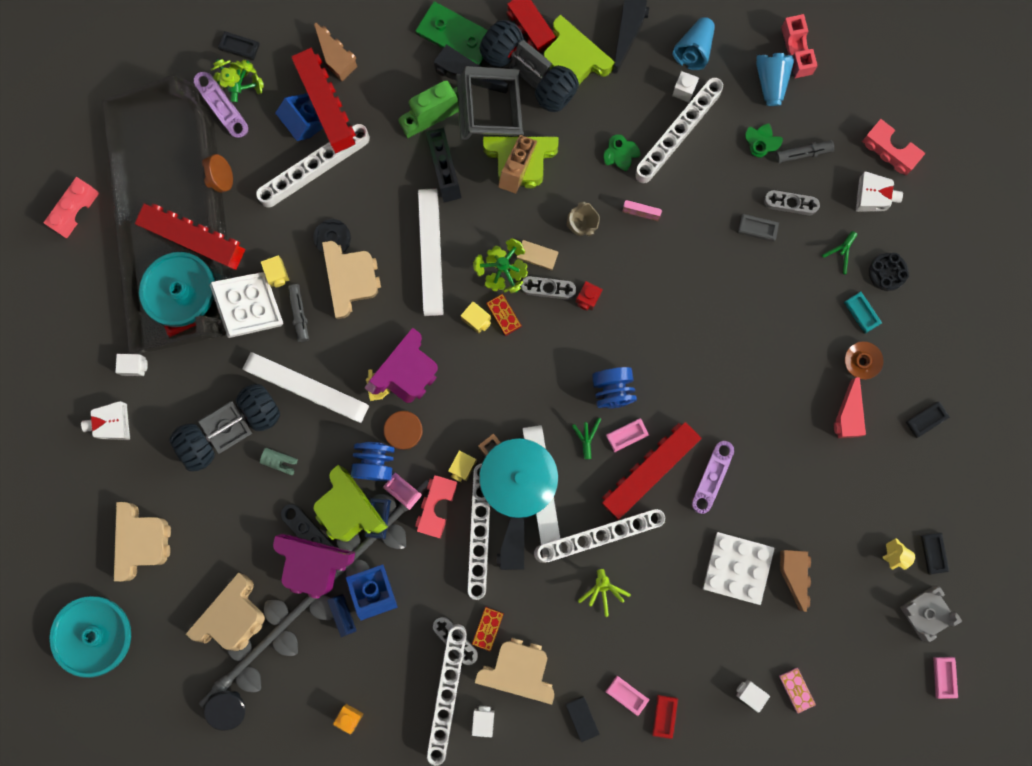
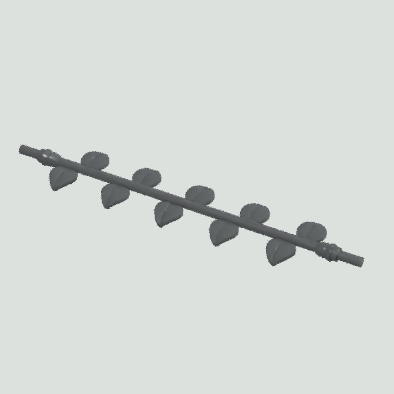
(277, 611)

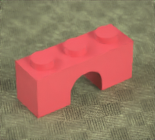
(795, 35)
(902, 159)
(63, 215)
(440, 489)

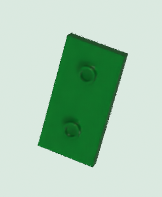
(447, 27)

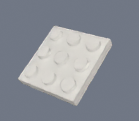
(246, 304)
(738, 568)

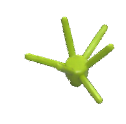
(603, 585)

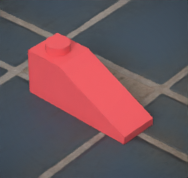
(850, 416)

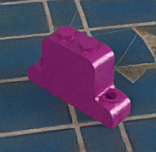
(405, 370)
(310, 565)

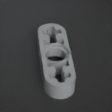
(804, 209)
(554, 282)
(470, 647)

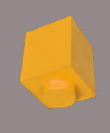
(348, 719)

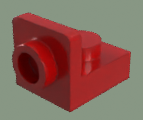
(588, 296)

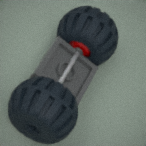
(506, 43)
(224, 427)

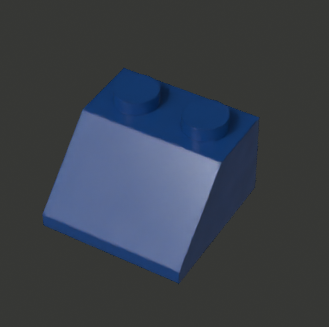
(299, 116)
(371, 592)

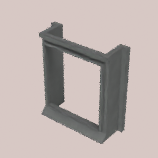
(465, 104)

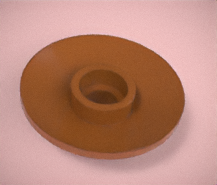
(872, 357)

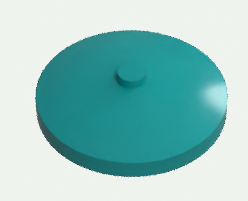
(176, 289)
(518, 478)
(90, 636)

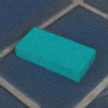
(862, 312)

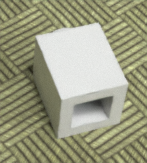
(685, 86)
(131, 365)
(752, 695)
(483, 722)

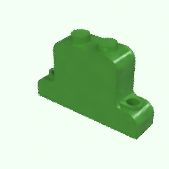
(429, 108)

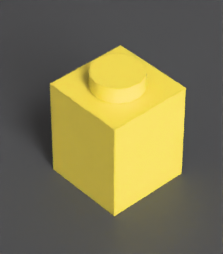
(275, 271)
(476, 317)
(462, 466)

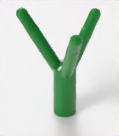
(845, 248)
(587, 440)

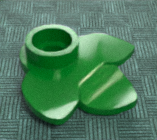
(762, 138)
(621, 155)

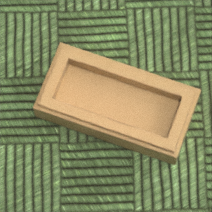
(538, 255)

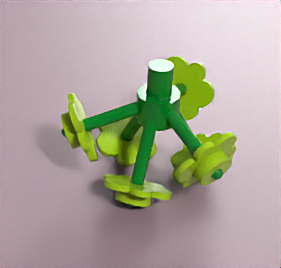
(233, 76)
(497, 258)

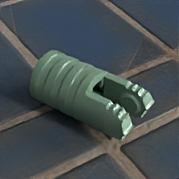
(275, 459)

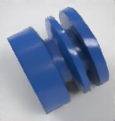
(614, 387)
(372, 462)

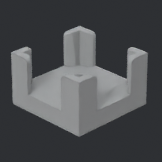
(929, 614)

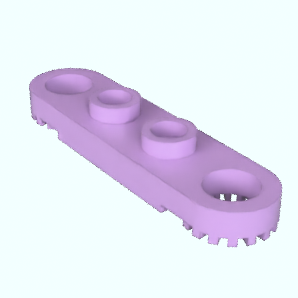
(220, 104)
(712, 477)

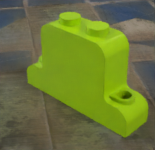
(576, 52)
(502, 146)
(346, 508)

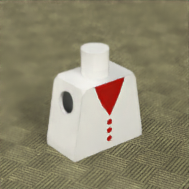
(876, 193)
(108, 422)

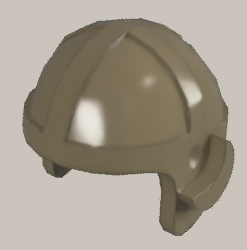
(583, 220)

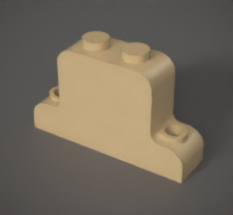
(349, 277)
(138, 541)
(230, 617)
(519, 671)

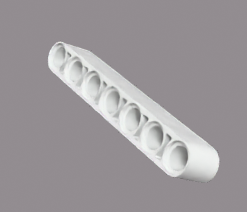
(683, 123)
(308, 174)
(430, 252)
(305, 387)
(547, 517)
(608, 532)
(475, 541)
(446, 703)

